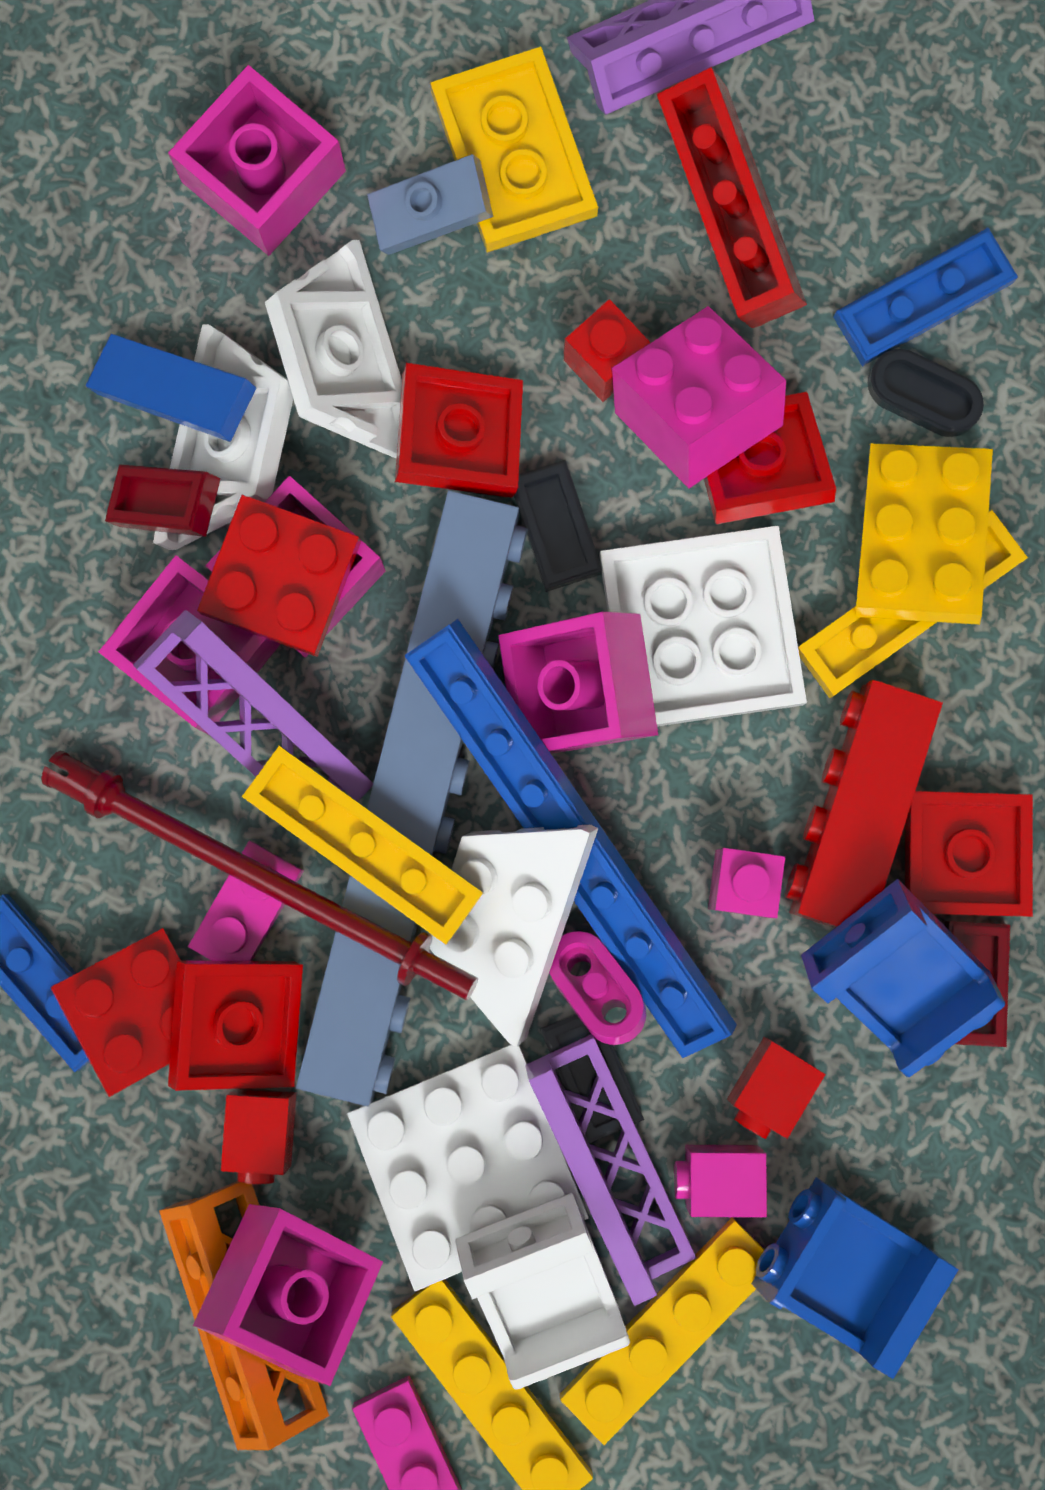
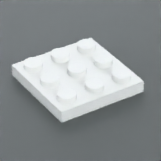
(711, 622)
(460, 1158)

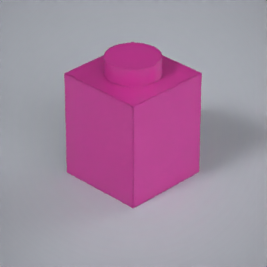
(746, 883)
(722, 1180)

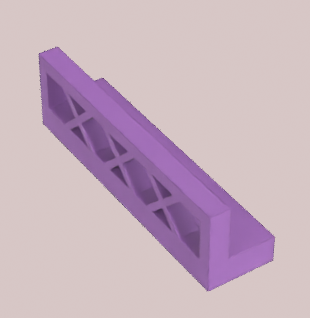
(675, 40)
(252, 692)
(589, 1177)

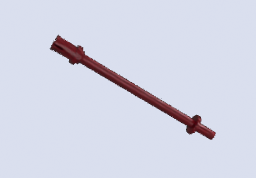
(105, 794)

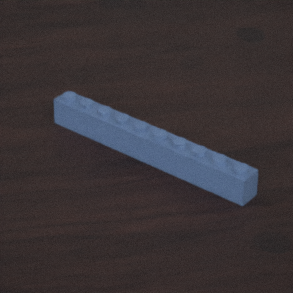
(411, 794)

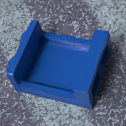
(904, 978)
(853, 1276)

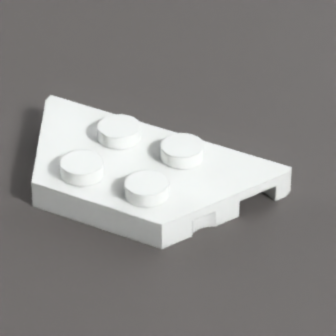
(339, 350)
(252, 457)
(519, 919)

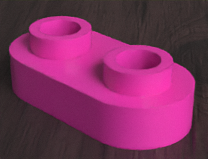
(599, 989)

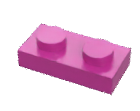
(241, 913)
(404, 1439)

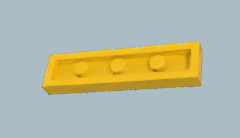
(858, 644)
(362, 845)
(666, 1332)
(478, 1381)

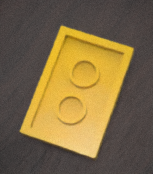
(527, 152)
(925, 533)

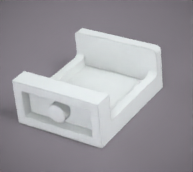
(542, 1291)

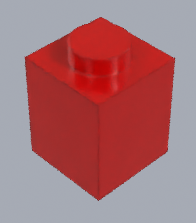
(600, 345)
(774, 1090)
(258, 1134)

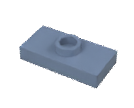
(430, 205)

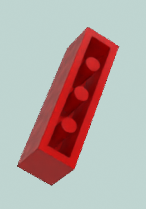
(731, 199)
(865, 803)

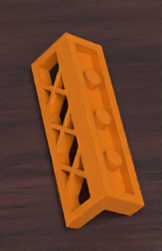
(240, 1377)

